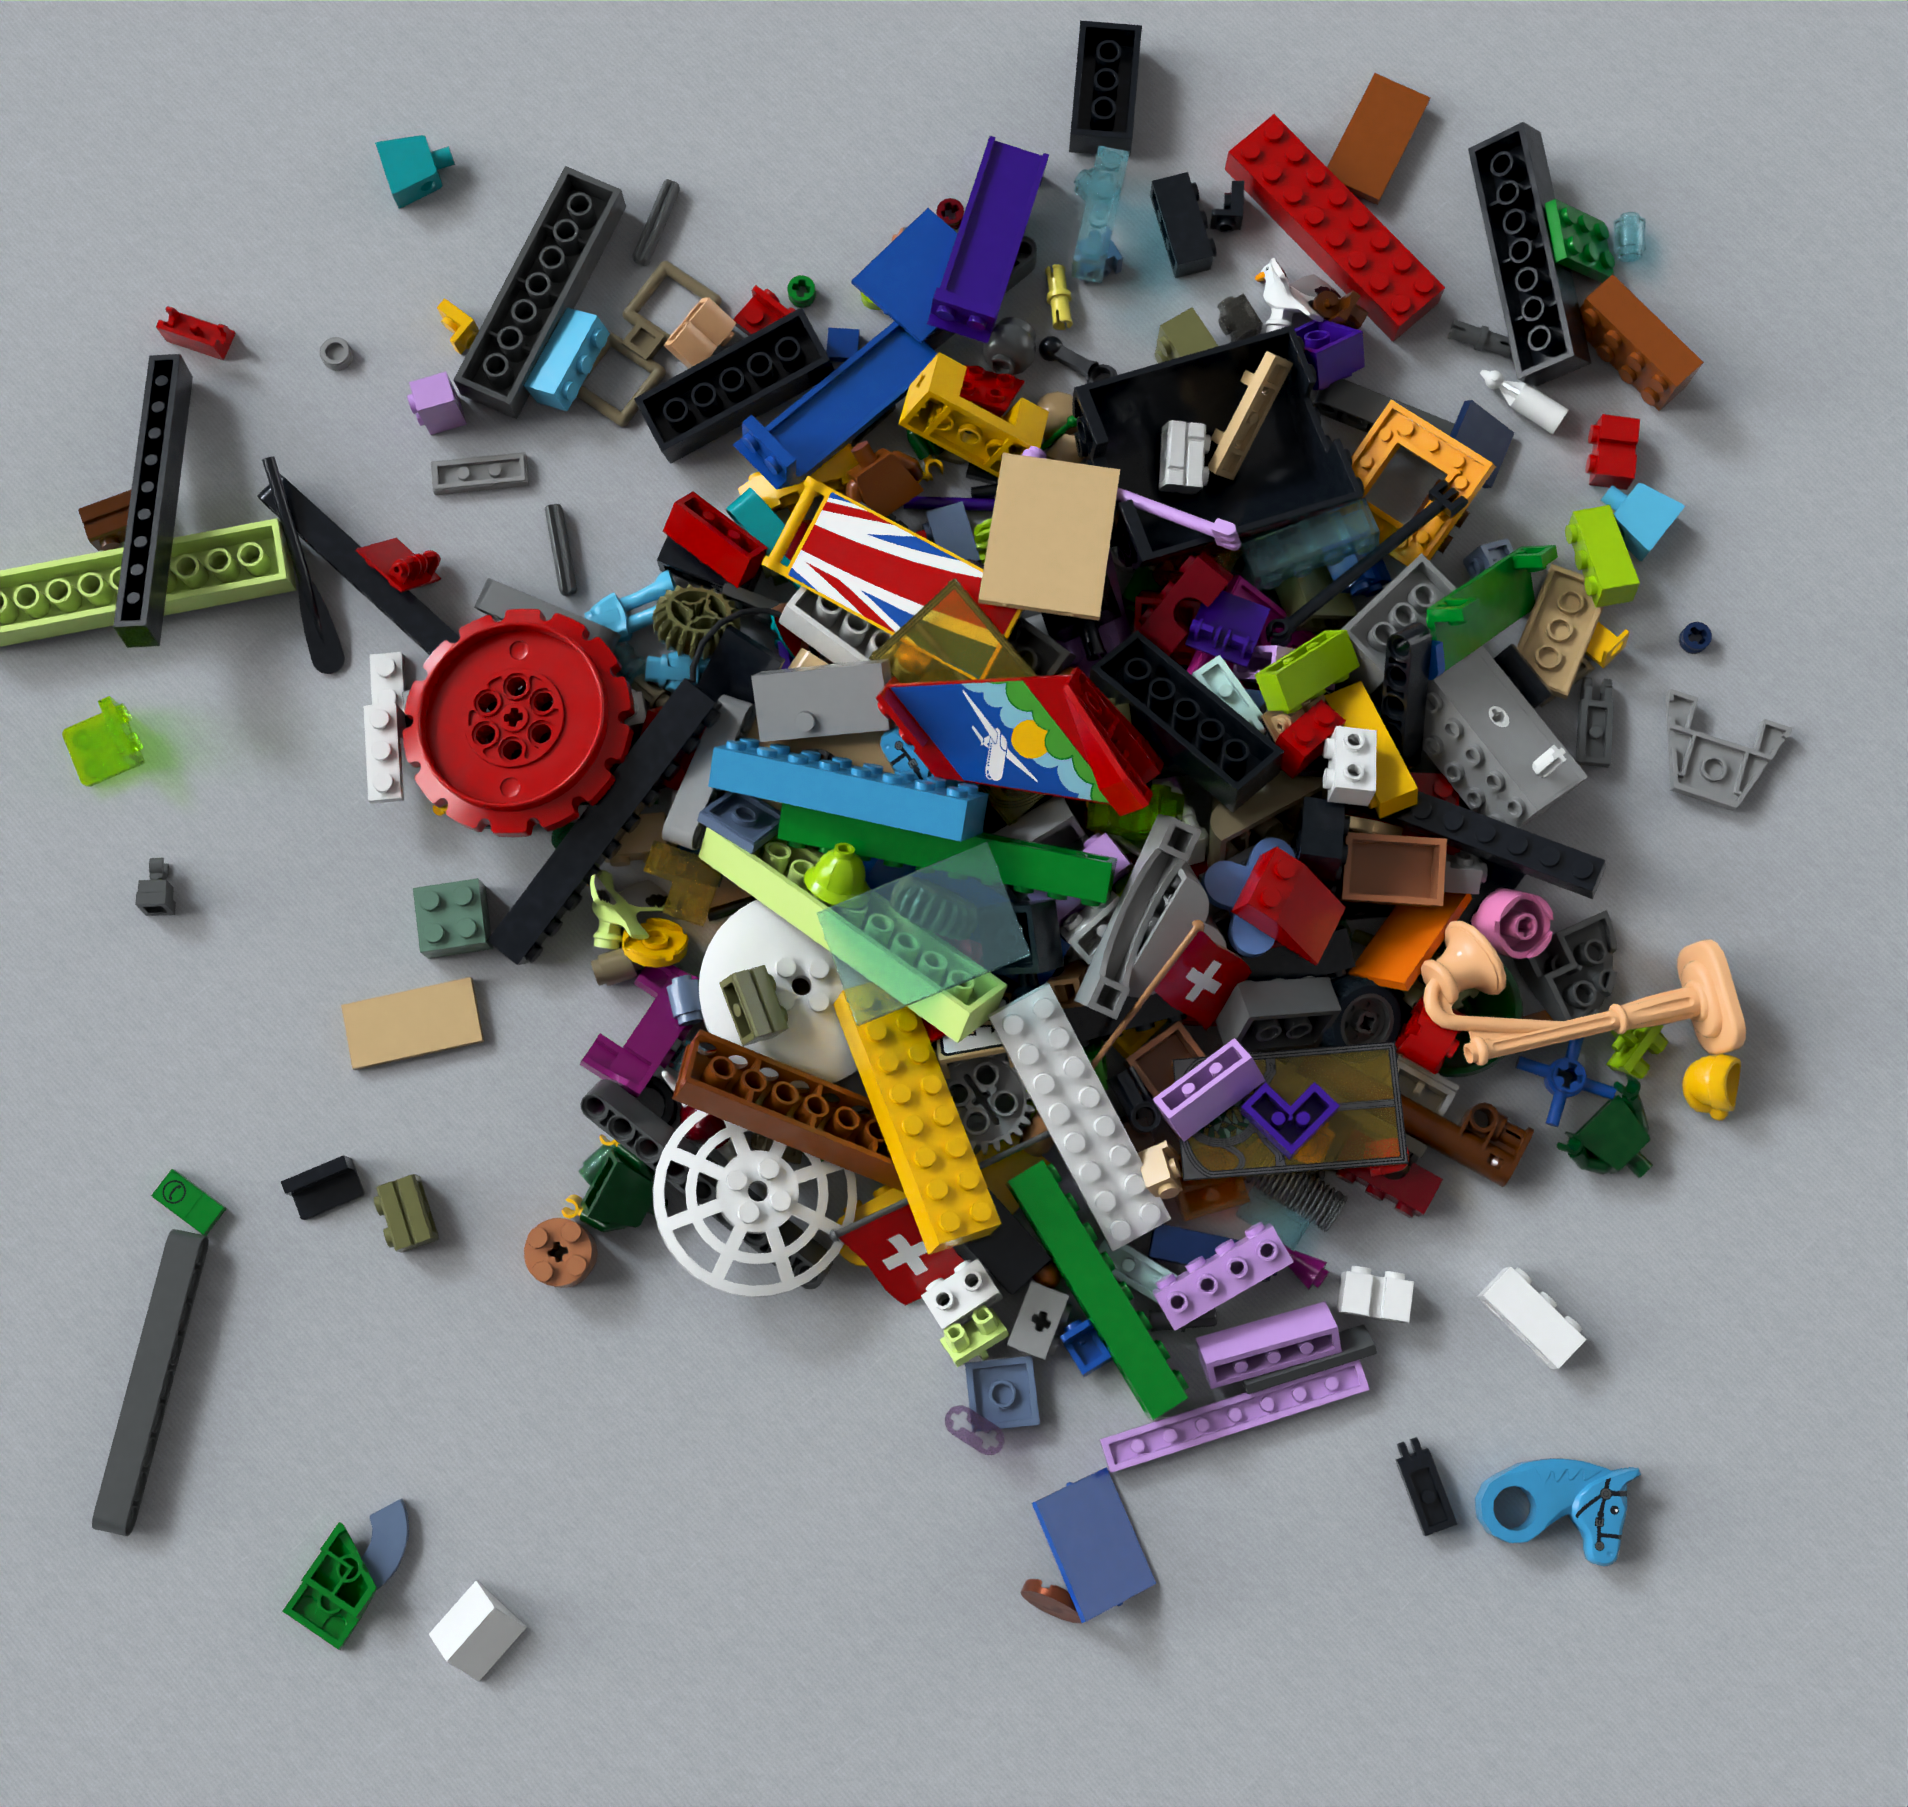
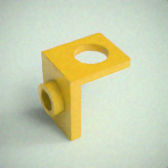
(1605, 645)

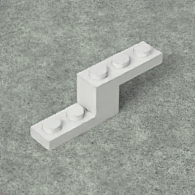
(384, 728)

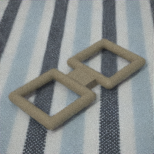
(642, 341)

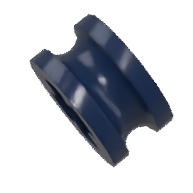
(1696, 628)

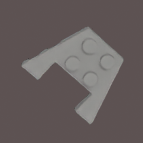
(1711, 766)

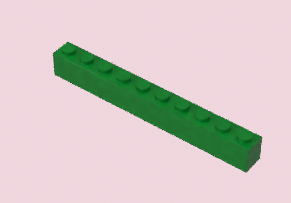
(1020, 862)

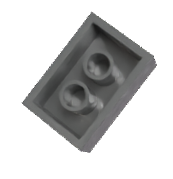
(1279, 1014)

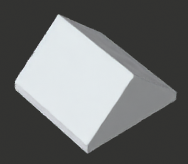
(476, 1632)

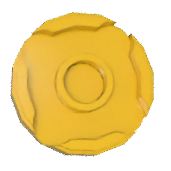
(663, 947)

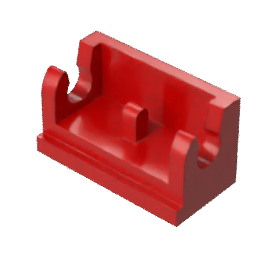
(196, 334)

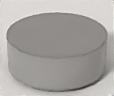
(336, 353)

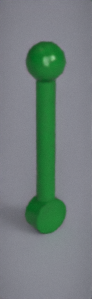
(1071, 423)

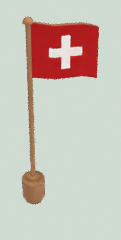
(1193, 981)

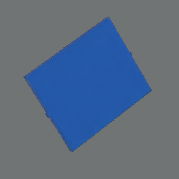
(908, 273)
(1094, 1544)

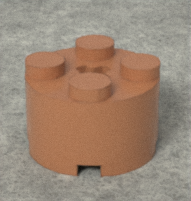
(545, 1240)

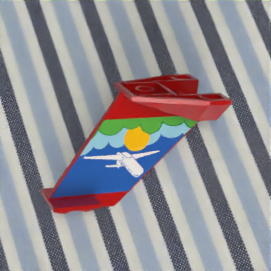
(1026, 736)

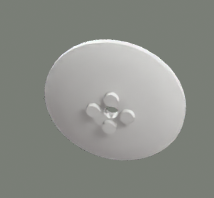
(814, 1036)

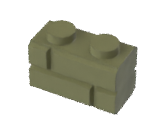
(754, 1005)
(406, 1213)

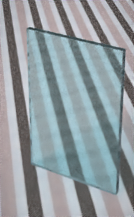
(923, 934)

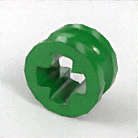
(794, 284)

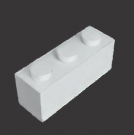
(1532, 1317)

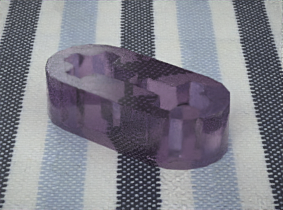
(979, 1423)

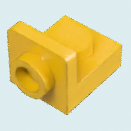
(459, 324)

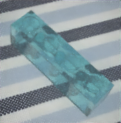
(1100, 214)
(1310, 544)

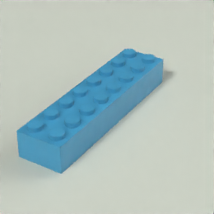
(848, 789)

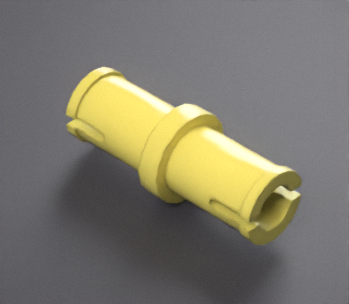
(1058, 297)

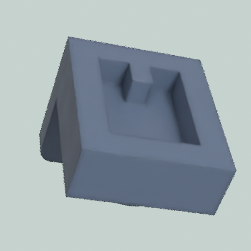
(1486, 556)

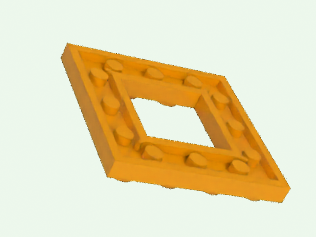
(1464, 471)

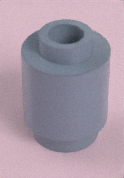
(685, 1000)

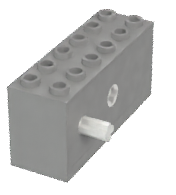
(1494, 743)

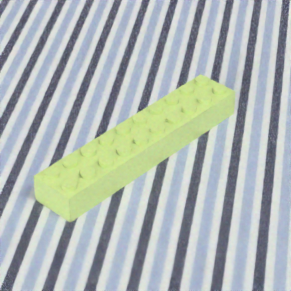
(203, 573)
(777, 880)

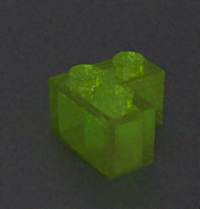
(1137, 824)

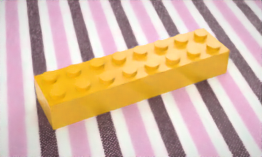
(920, 1127)

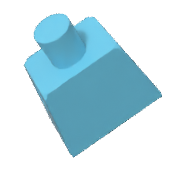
(1642, 516)

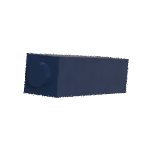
(1184, 1245)

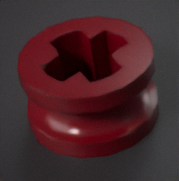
(953, 205)

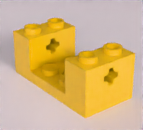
(942, 417)

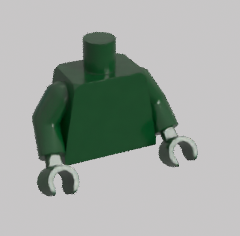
(1613, 1135)

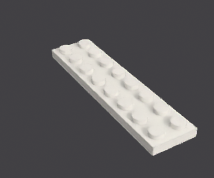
(1078, 1115)

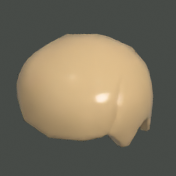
(1059, 408)

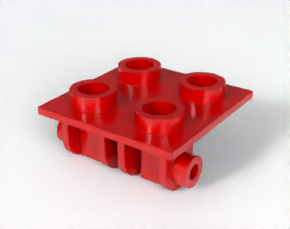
(990, 389)
(400, 565)

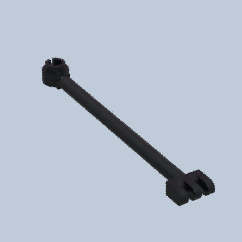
(1440, 503)

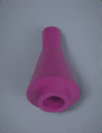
(1307, 1268)

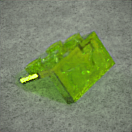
(104, 744)

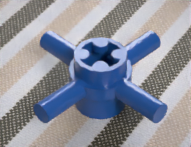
(1555, 1083)

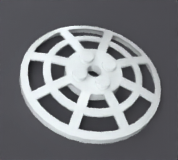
(743, 1212)

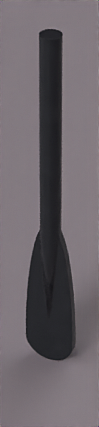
(317, 623)

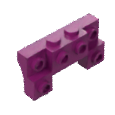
(648, 1044)

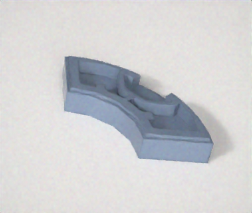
(388, 1542)

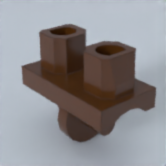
(1340, 311)

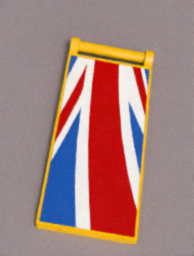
(872, 563)

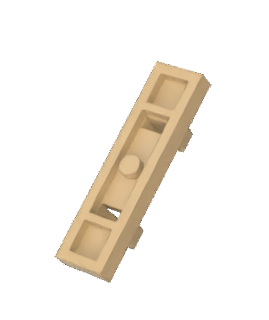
(1249, 416)

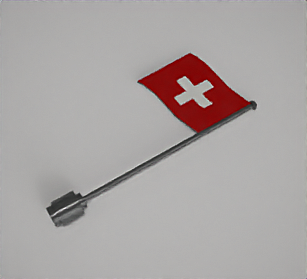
(894, 1247)

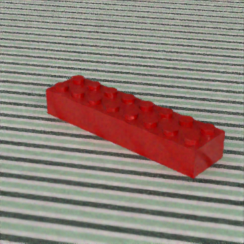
(1333, 227)

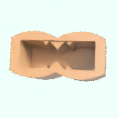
(701, 333)

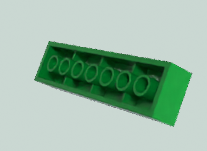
(1097, 1290)

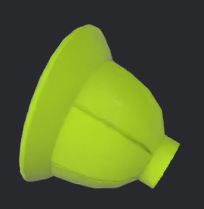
(837, 875)

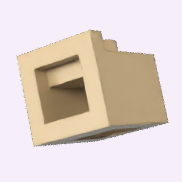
(1161, 1170)

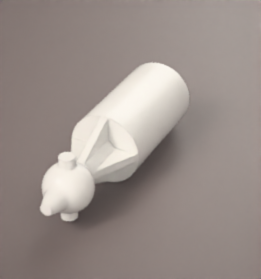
(1527, 401)

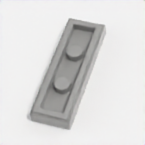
(480, 473)

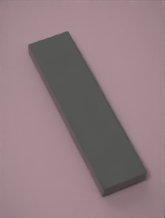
(1355, 1345)

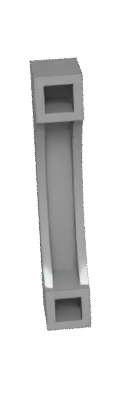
(1160, 859)

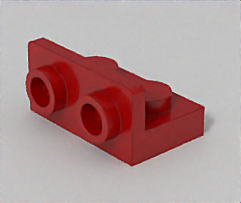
(760, 311)

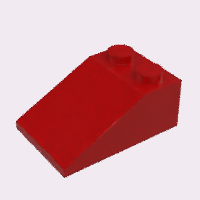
(1289, 904)

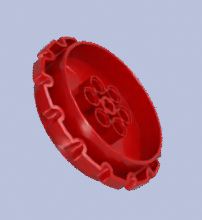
(547, 777)

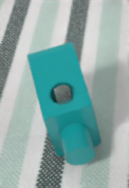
(412, 167)

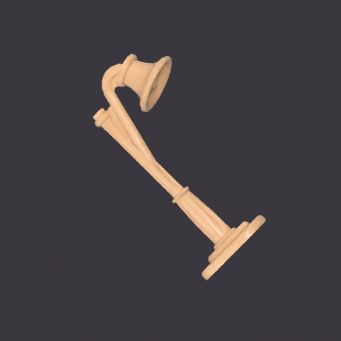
(1472, 962)

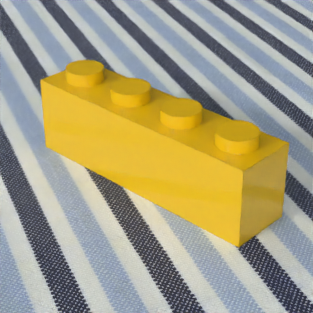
(1393, 780)

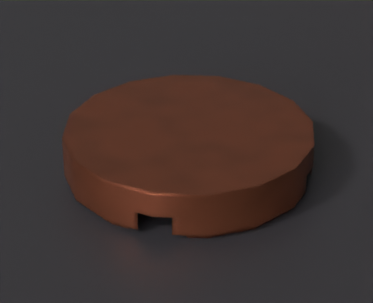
(1051, 1600)

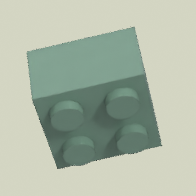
(452, 918)

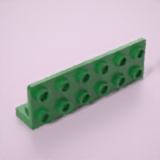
(1487, 603)

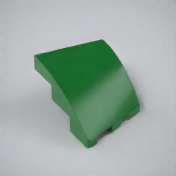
(333, 1590)

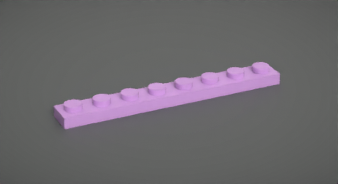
(1231, 1416)

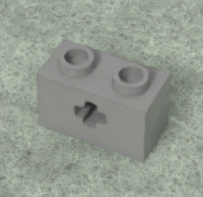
(1037, 1300)

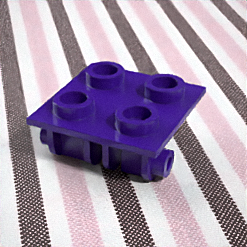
(1228, 628)

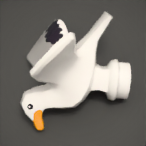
(1289, 298)

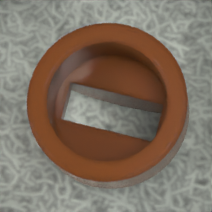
(1048, 1275)

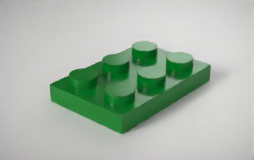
(1579, 241)

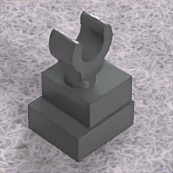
(156, 894)

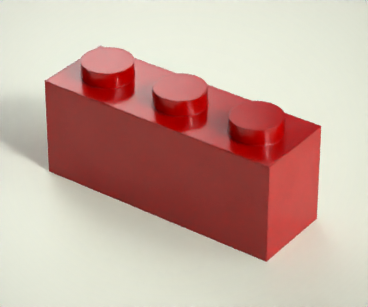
(715, 539)

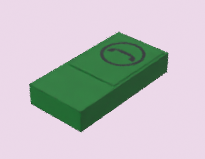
(189, 1202)

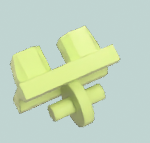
(974, 1337)

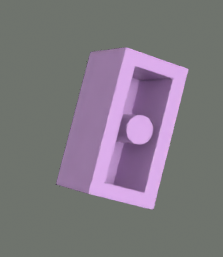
(436, 403)

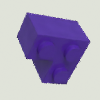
(1289, 1125)

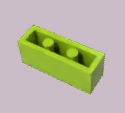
(1602, 556)
(1307, 671)

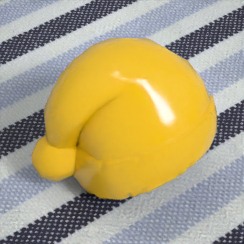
(1712, 1085)

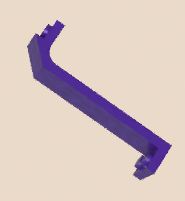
(988, 241)

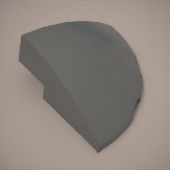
(1574, 969)

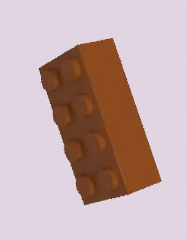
(1637, 343)

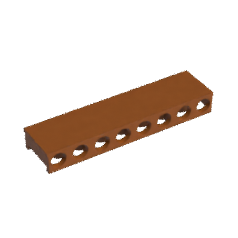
(781, 1111)

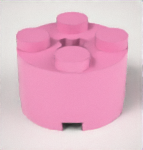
(1515, 922)

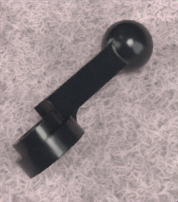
(1053, 350)

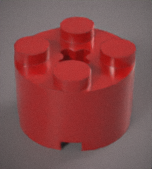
(1425, 1041)

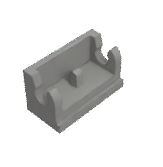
(1425, 1087)

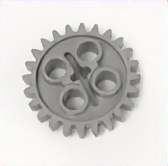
(1005, 1084)

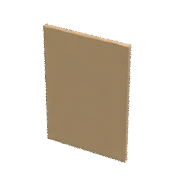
(1050, 536)

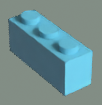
(567, 359)

